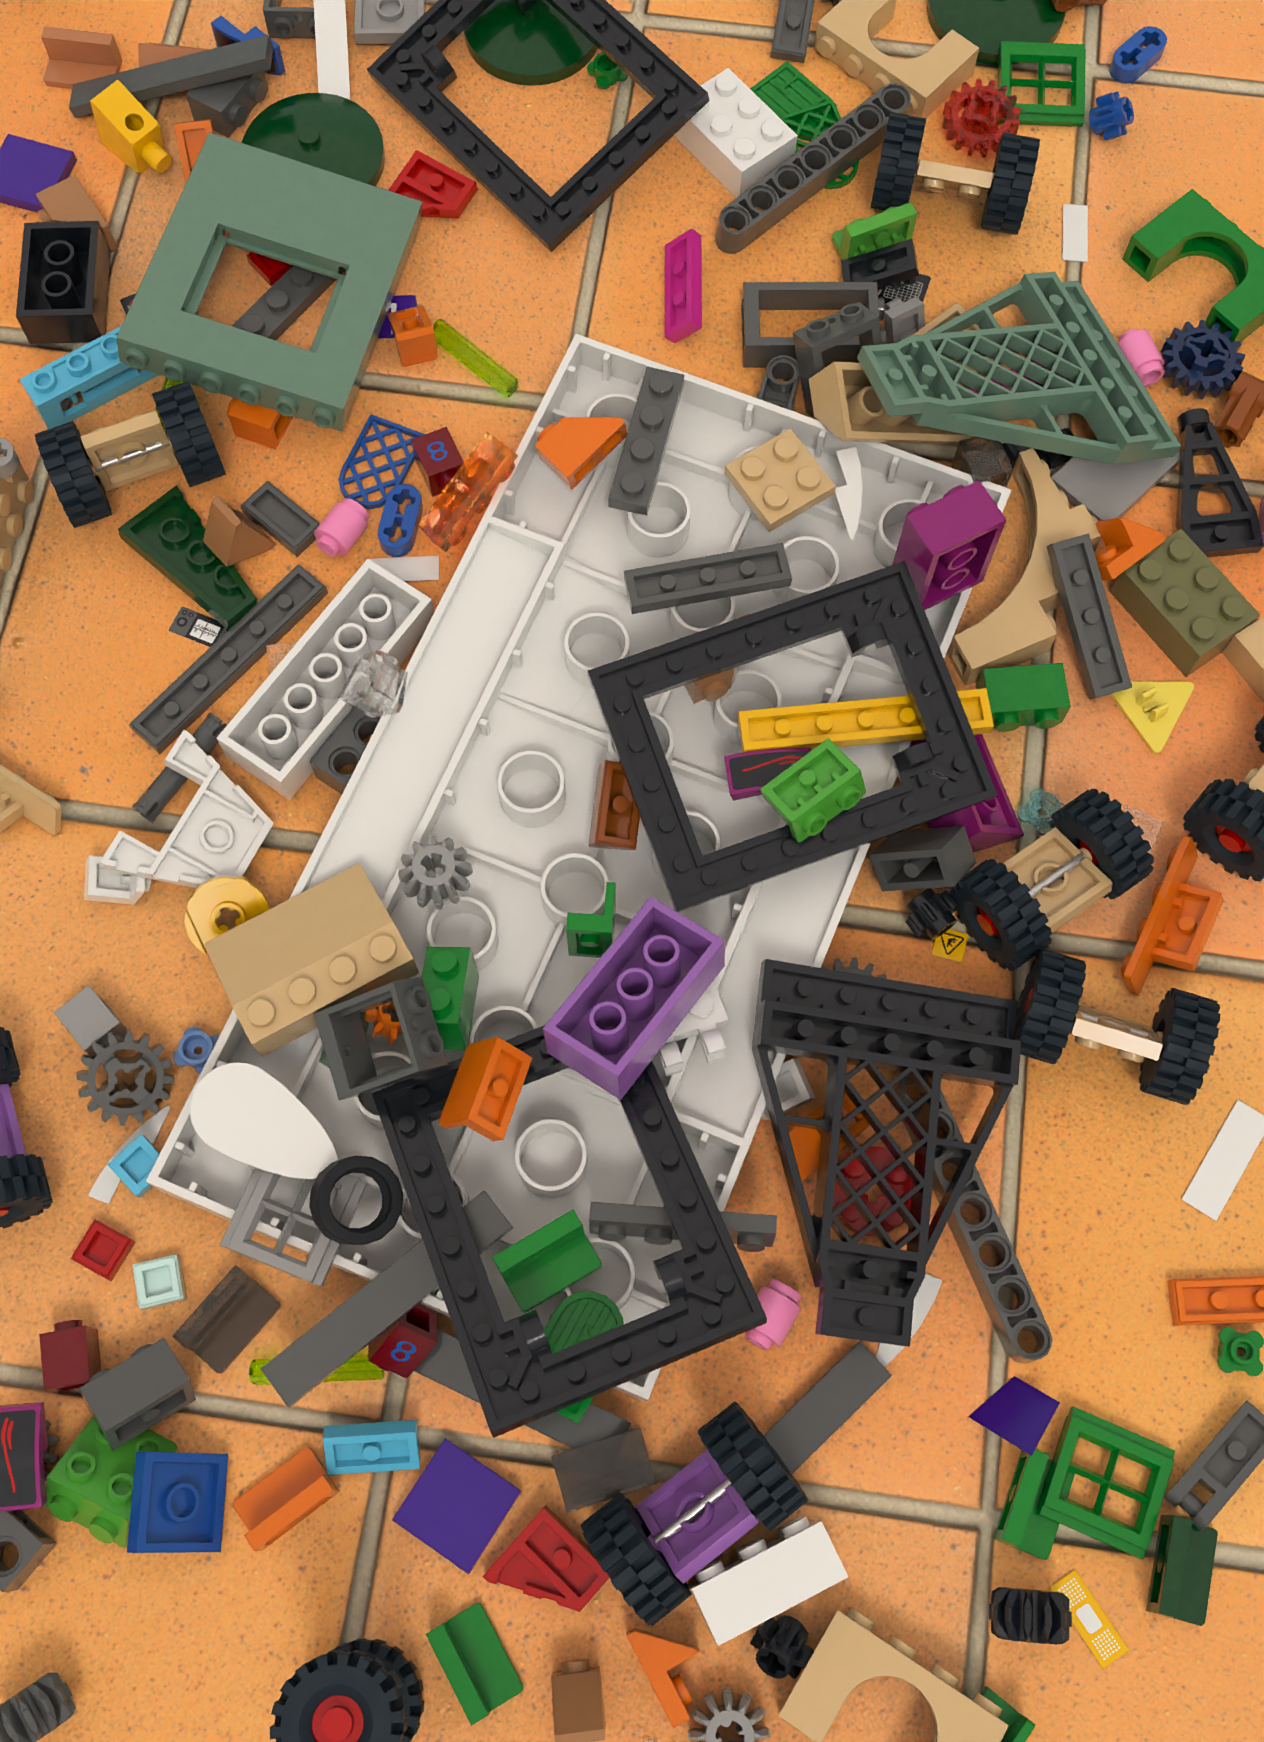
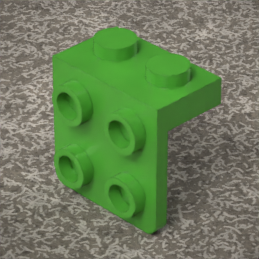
(97, 1484)

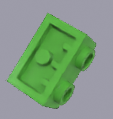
(876, 232)
(815, 790)

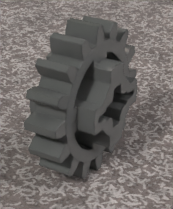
(138, 1091)

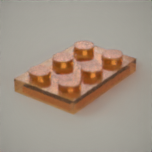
(468, 492)

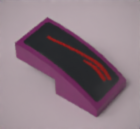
(754, 769)
(21, 1456)

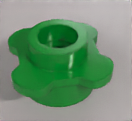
(605, 71)
(1230, 1361)

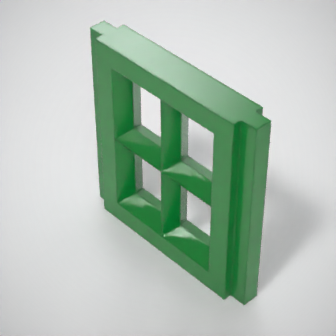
(1050, 54)
(1091, 1521)

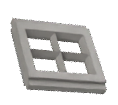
(323, 1250)

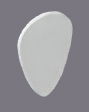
(259, 1122)

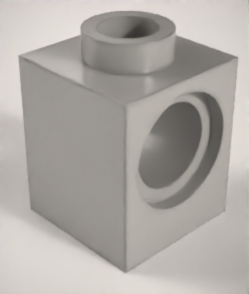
(89, 1019)

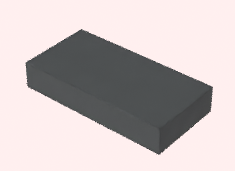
(281, 518)

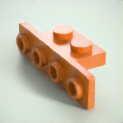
(1177, 921)

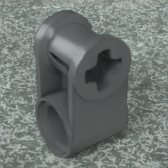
(777, 392)

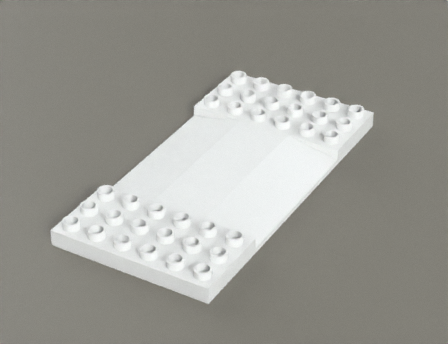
(505, 761)

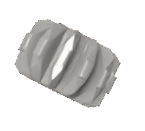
(431, 857)
(725, 1715)

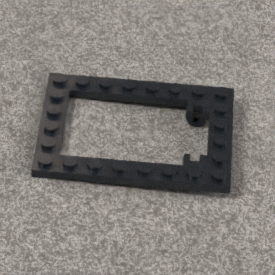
(410, 78)
(867, 610)
(512, 1359)

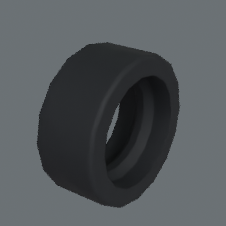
(391, 1200)

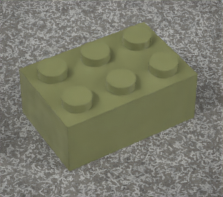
(1183, 602)

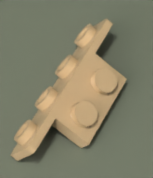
(22, 799)

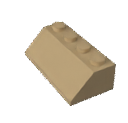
(853, 412)

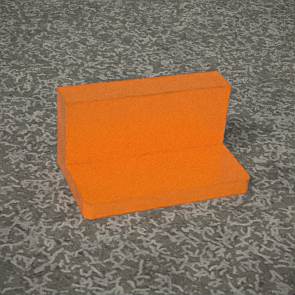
(486, 1088)
(284, 1498)

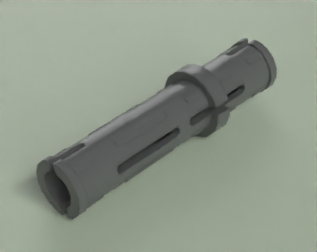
(170, 781)

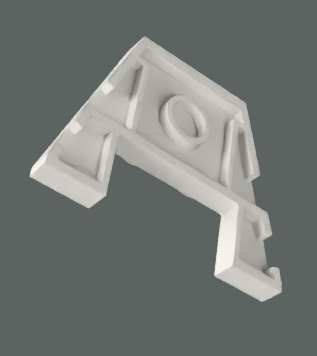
(213, 835)

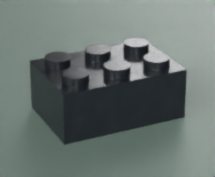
(63, 282)

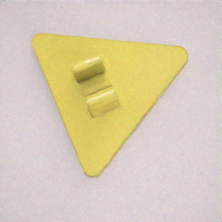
(1154, 708)

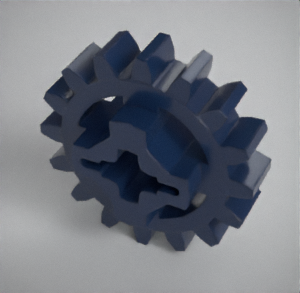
(1202, 359)

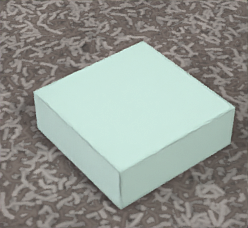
(159, 1282)

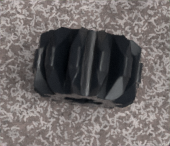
(1030, 1615)

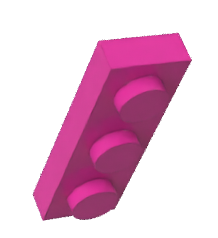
(683, 286)

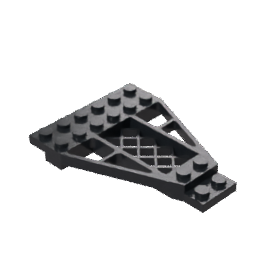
(895, 1028)

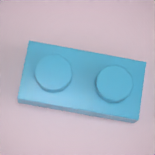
(371, 1447)

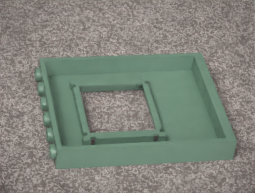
(292, 217)

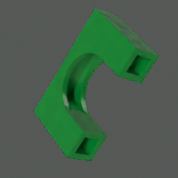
(1199, 229)

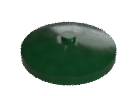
(994, 21)
(527, 46)
(322, 133)

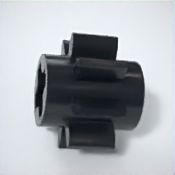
(931, 913)
(782, 1647)

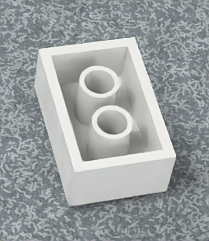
(737, 135)
(766, 1578)

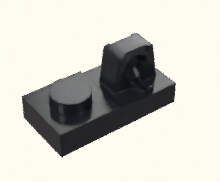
(886, 266)

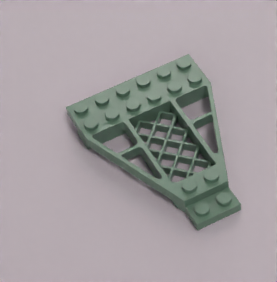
(1062, 336)

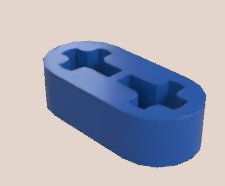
(1154, 41)
(392, 519)

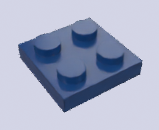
(177, 1502)

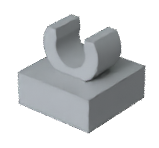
(903, 318)

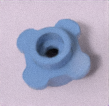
(191, 1040)

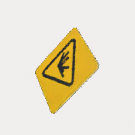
(950, 945)

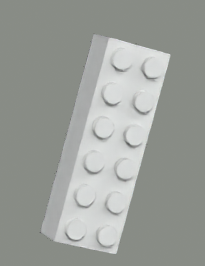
(299, 700)

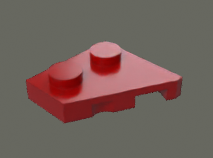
(439, 188)
(550, 1563)

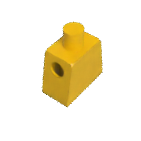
(129, 130)

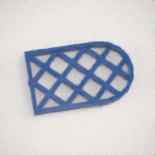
(351, 461)

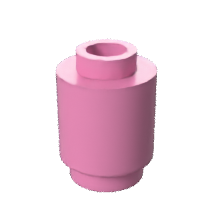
(1142, 355)
(341, 528)
(781, 1310)

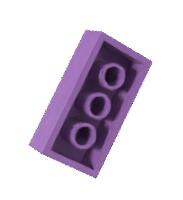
(635, 997)

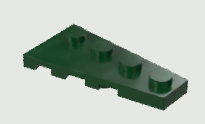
(172, 541)

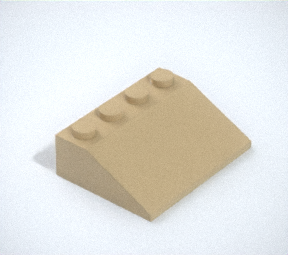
(308, 958)

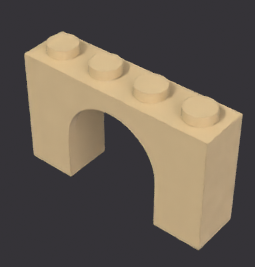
(930, 78)
(853, 1655)

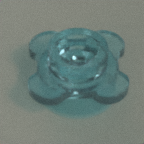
(1039, 800)

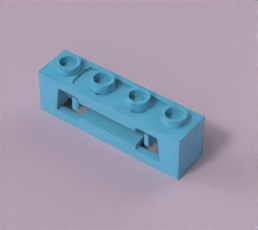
(89, 369)

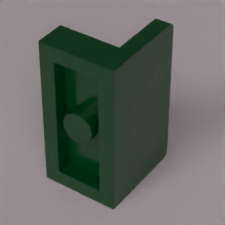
(1182, 1570)

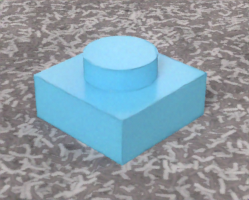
(135, 1165)

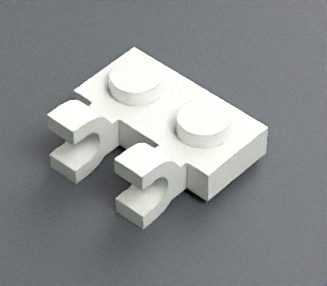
(703, 1020)

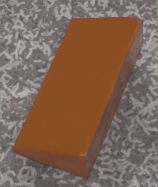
(614, 810)

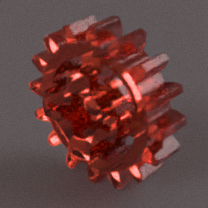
(981, 117)

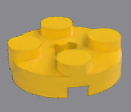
(217, 893)

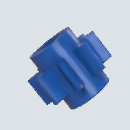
(1111, 115)

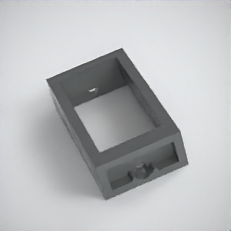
(801, 296)

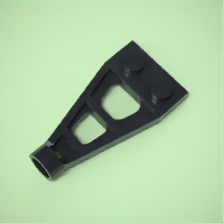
(1217, 533)

